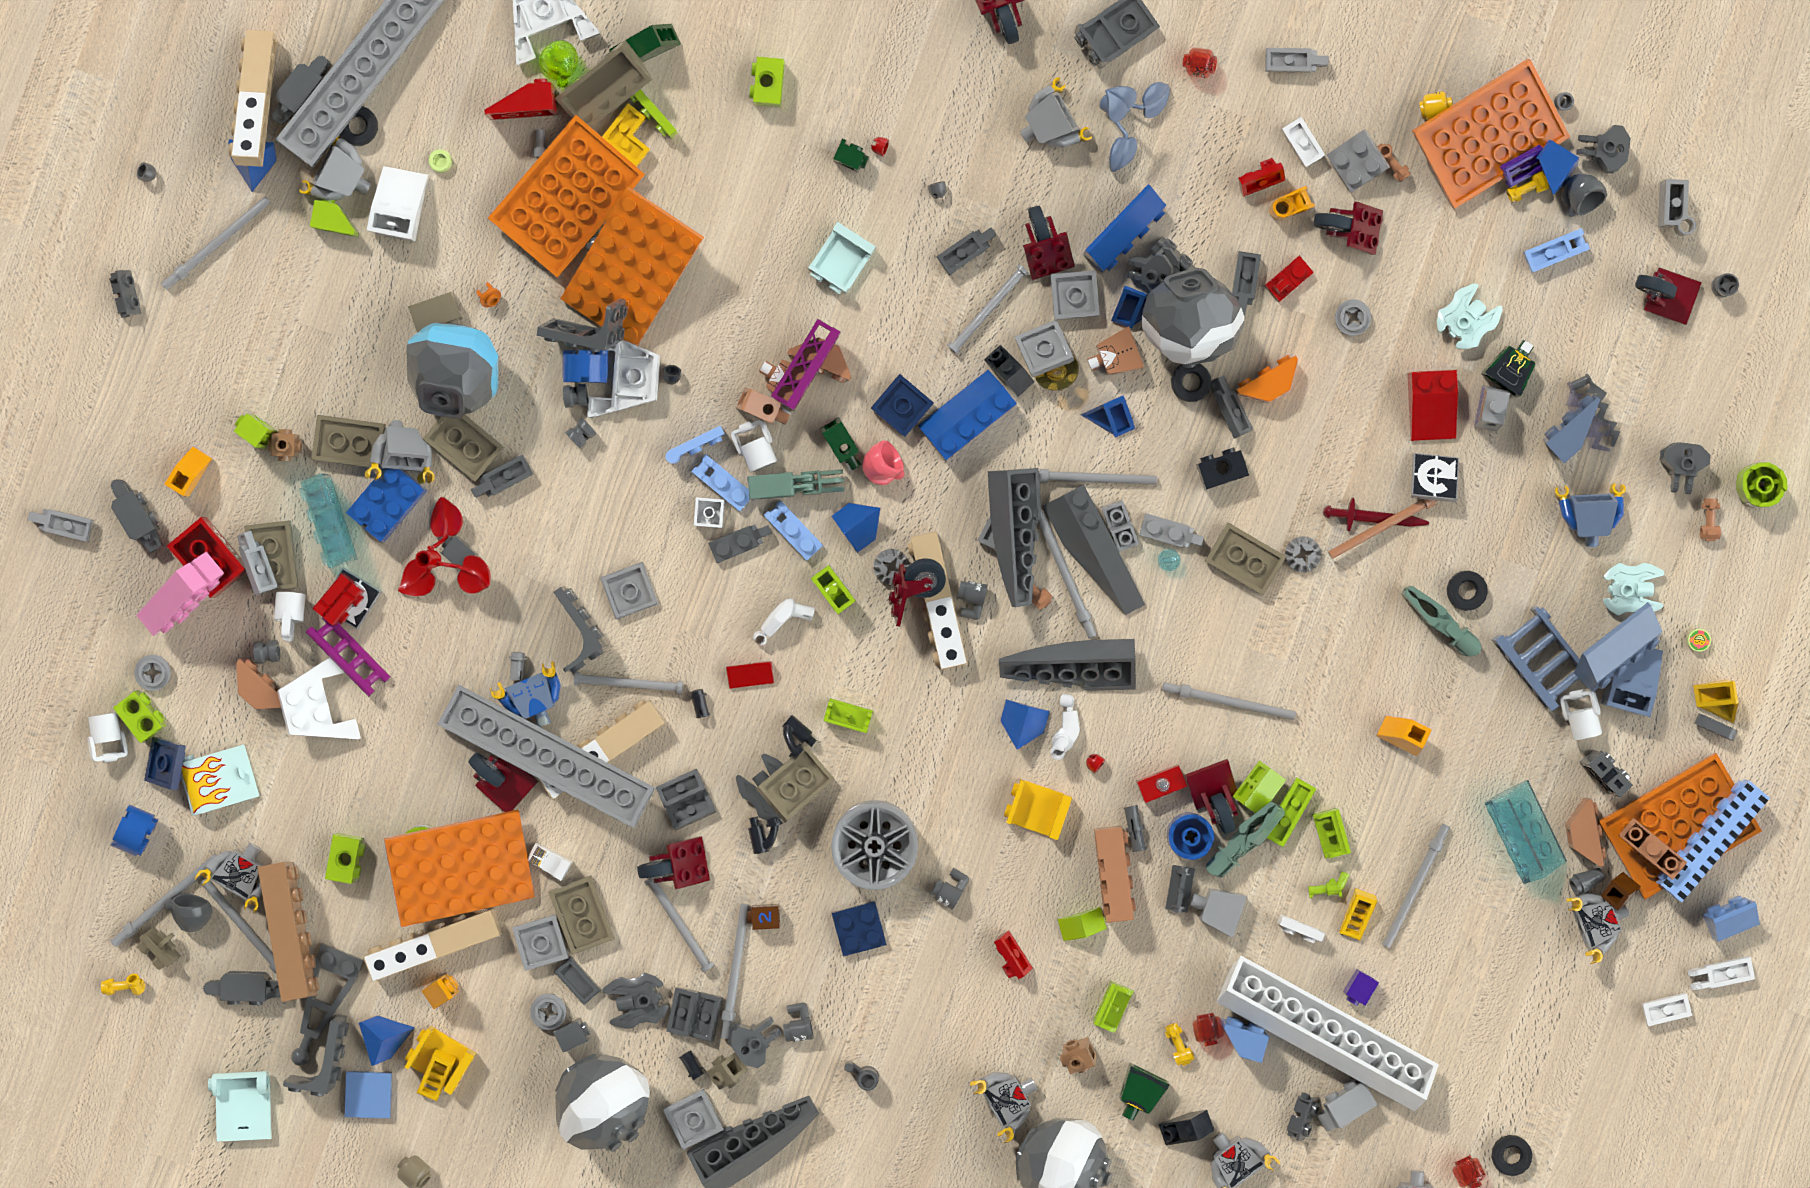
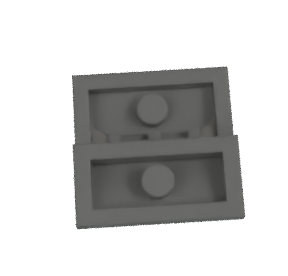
(686, 799)
(694, 1014)

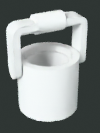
(758, 452)
(289, 610)
(1583, 722)
(105, 729)

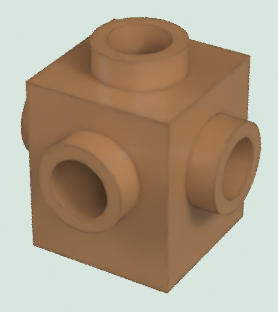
(292, 448)
(1078, 1055)

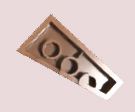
(1114, 874)

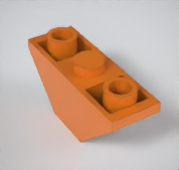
(1270, 382)

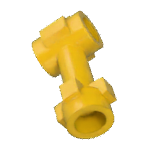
(1539, 183)
(133, 983)
(1183, 1055)

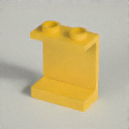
(1037, 808)
(435, 1039)

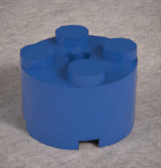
(584, 366)
(133, 831)
(1201, 841)

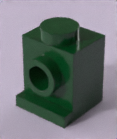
(850, 156)

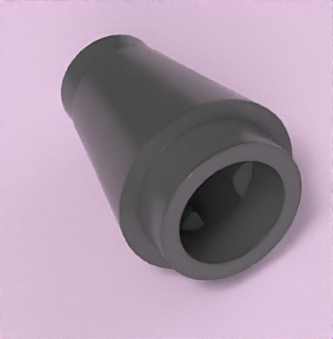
(1585, 881)

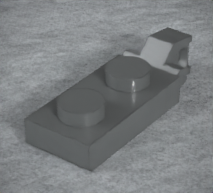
(965, 250)
(1246, 278)
(1230, 407)
(503, 477)
(738, 542)

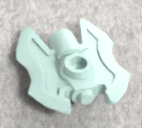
(1465, 320)
(1629, 587)

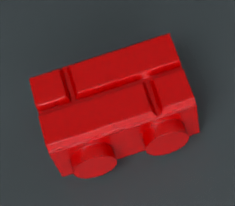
(339, 600)

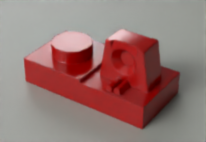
(1269, 175)
(1289, 278)
(1017, 963)

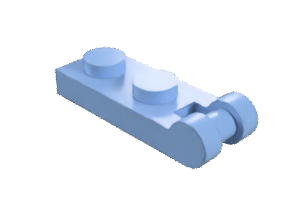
(1555, 250)
(694, 446)
(723, 483)
(794, 531)

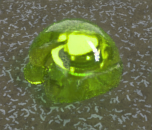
(558, 62)

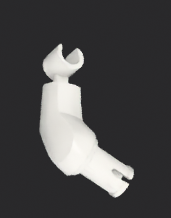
(780, 615)
(1067, 734)

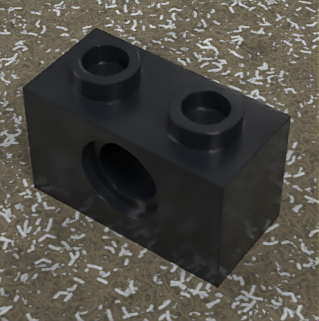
(1236, 468)

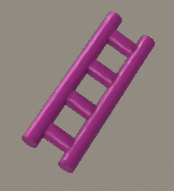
(349, 668)

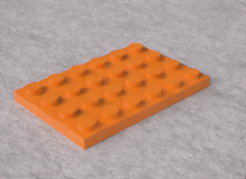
(1488, 130)
(565, 196)
(633, 259)
(1672, 814)
(459, 868)

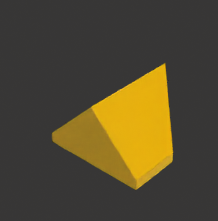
(1718, 698)

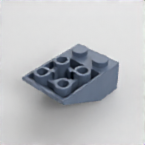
(1571, 433)
(1636, 686)

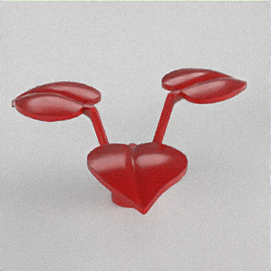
(417, 575)

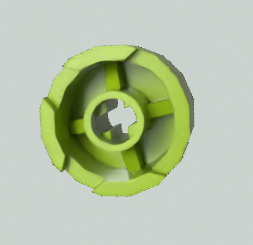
(1766, 496)

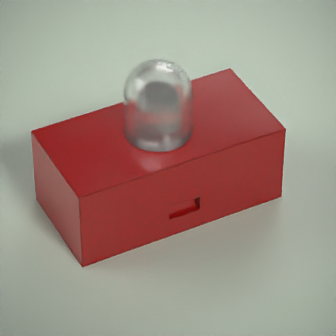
(1161, 783)

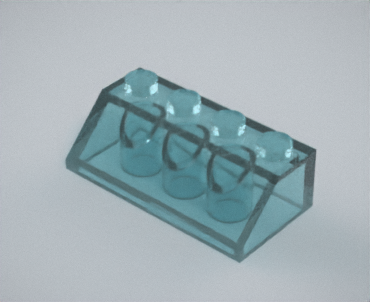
(328, 520)
(1525, 832)

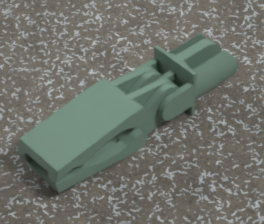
(782, 484)
(1462, 638)
(1245, 839)

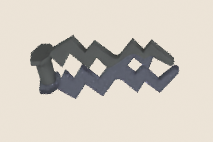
(1574, 399)

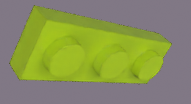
(651, 110)
(1294, 806)

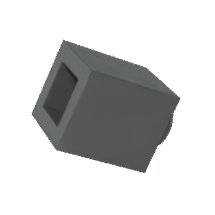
(456, 550)
(572, 1034)

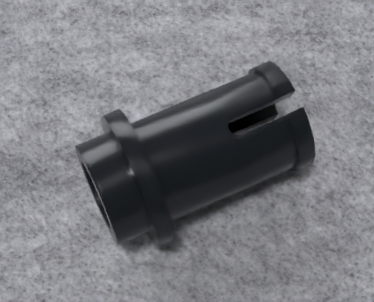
(699, 703)
(691, 1065)

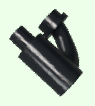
(795, 728)
(758, 837)

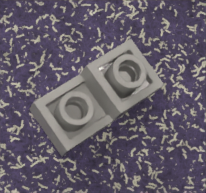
(1120, 525)

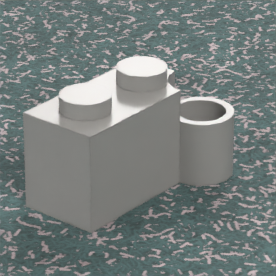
(1674, 206)
(1346, 1105)

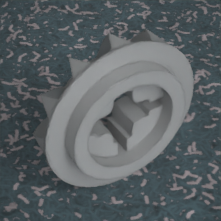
(1363, 317)
(888, 556)
(1299, 564)
(145, 680)
(538, 1015)

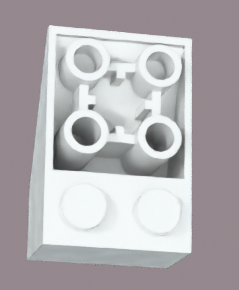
(397, 204)

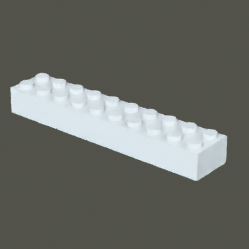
(1328, 1033)

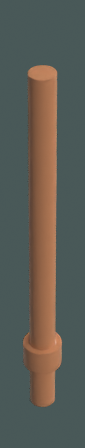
(1380, 527)

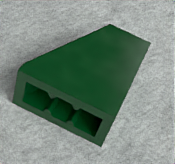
(653, 41)

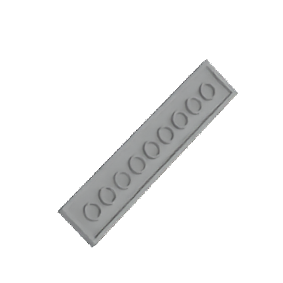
(355, 77)
(546, 756)

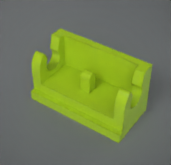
(848, 715)
(1259, 787)
(1331, 833)
(1112, 1006)

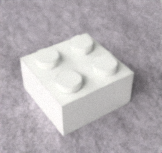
(709, 512)

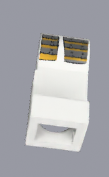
(549, 861)

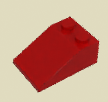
(531, 100)
(1433, 404)

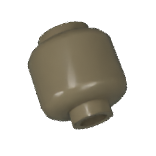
(413, 1172)

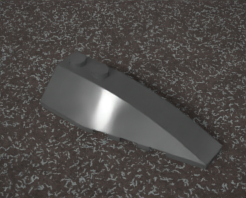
(1014, 517)
(1092, 546)
(1085, 663)
(745, 1148)

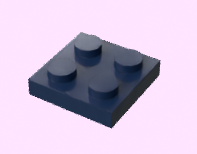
(902, 405)
(165, 763)
(859, 928)

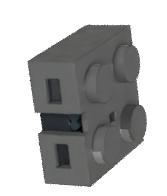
(1610, 777)

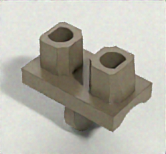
(160, 946)

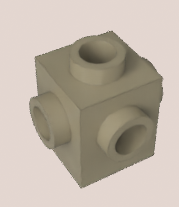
(726, 1071)

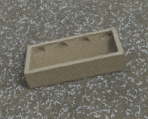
(604, 85)

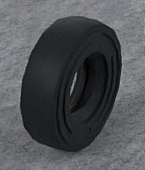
(370, 130)
(1184, 394)
(1453, 590)
(1525, 1155)

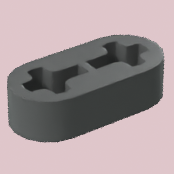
(1716, 727)

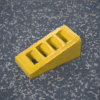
(1354, 902)
(443, 1062)

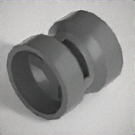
(1729, 284)
(575, 395)
(581, 432)
(268, 651)

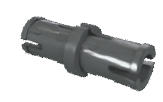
(1134, 828)

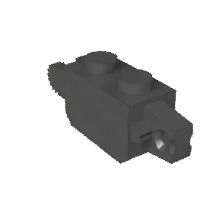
(298, 88)
(135, 516)
(243, 986)

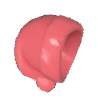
(883, 464)

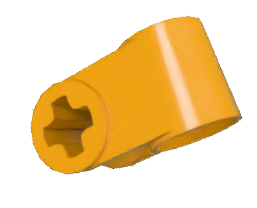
(1295, 203)

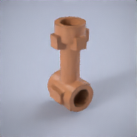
(1400, 172)
(1710, 531)
(1041, 598)

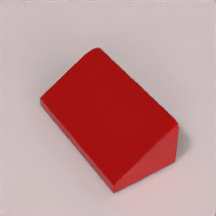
(750, 674)

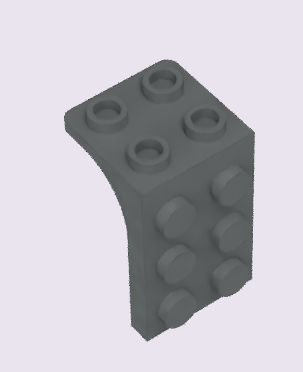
(1115, 31)
(590, 337)
(591, 634)
(330, 1071)

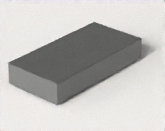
(577, 980)

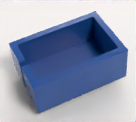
(386, 502)

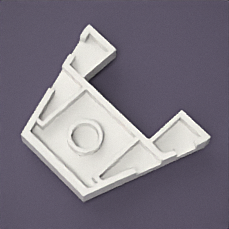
(540, 15)
(633, 380)
(307, 708)

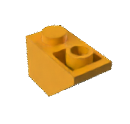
(188, 472)
(1404, 733)
(441, 990)

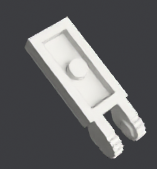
(1724, 973)

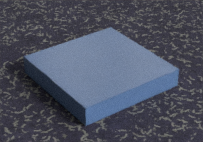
(368, 1094)

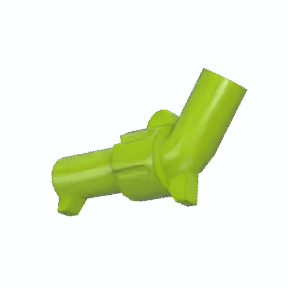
(1331, 887)

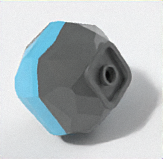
(451, 369)

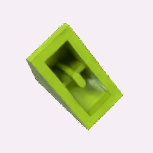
(1082, 924)

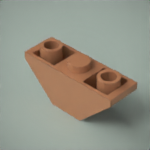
(833, 363)
(255, 687)
(1584, 832)
(1652, 849)

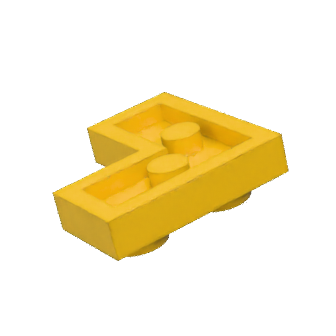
(621, 135)

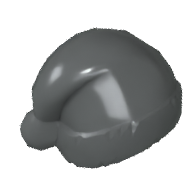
(1582, 194)
(190, 911)

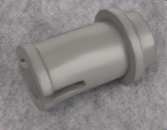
(517, 665)

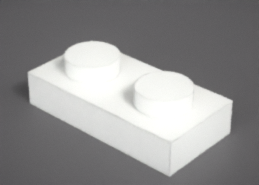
(1303, 142)
(1309, 933)
(1666, 1009)

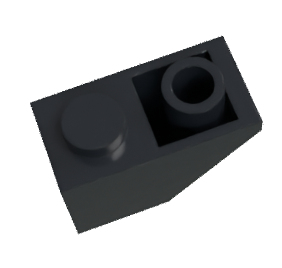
(1009, 370)
(1186, 1128)

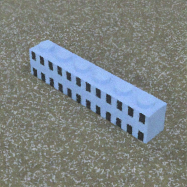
(1715, 837)

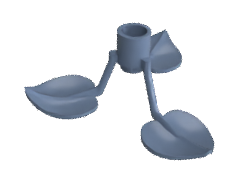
(1117, 104)

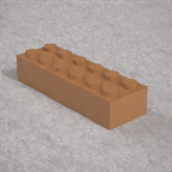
(288, 931)

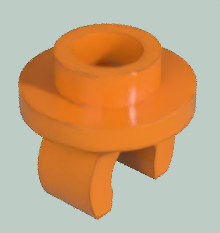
(490, 297)

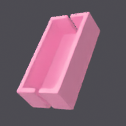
(180, 594)

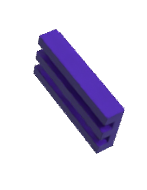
(1521, 163)

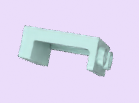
(841, 259)

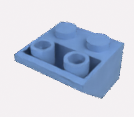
(1731, 918)
(1247, 1040)

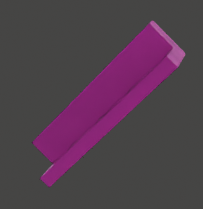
(813, 368)

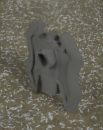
(749, 792)
(638, 998)

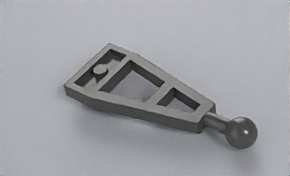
(337, 963)

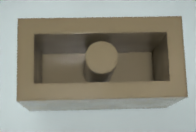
(435, 310)

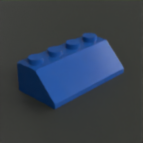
(1125, 228)
(967, 414)

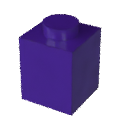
(1360, 988)

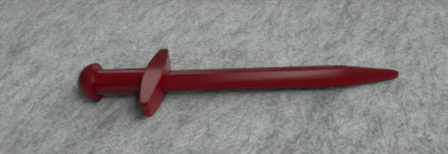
(1352, 514)

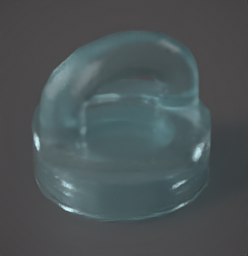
(1169, 559)

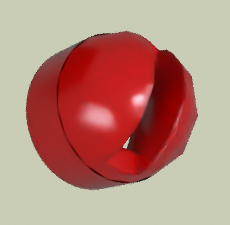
(881, 146)
(1094, 762)

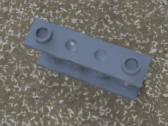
(1520, 662)

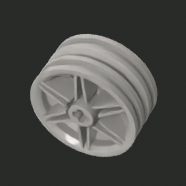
(874, 875)

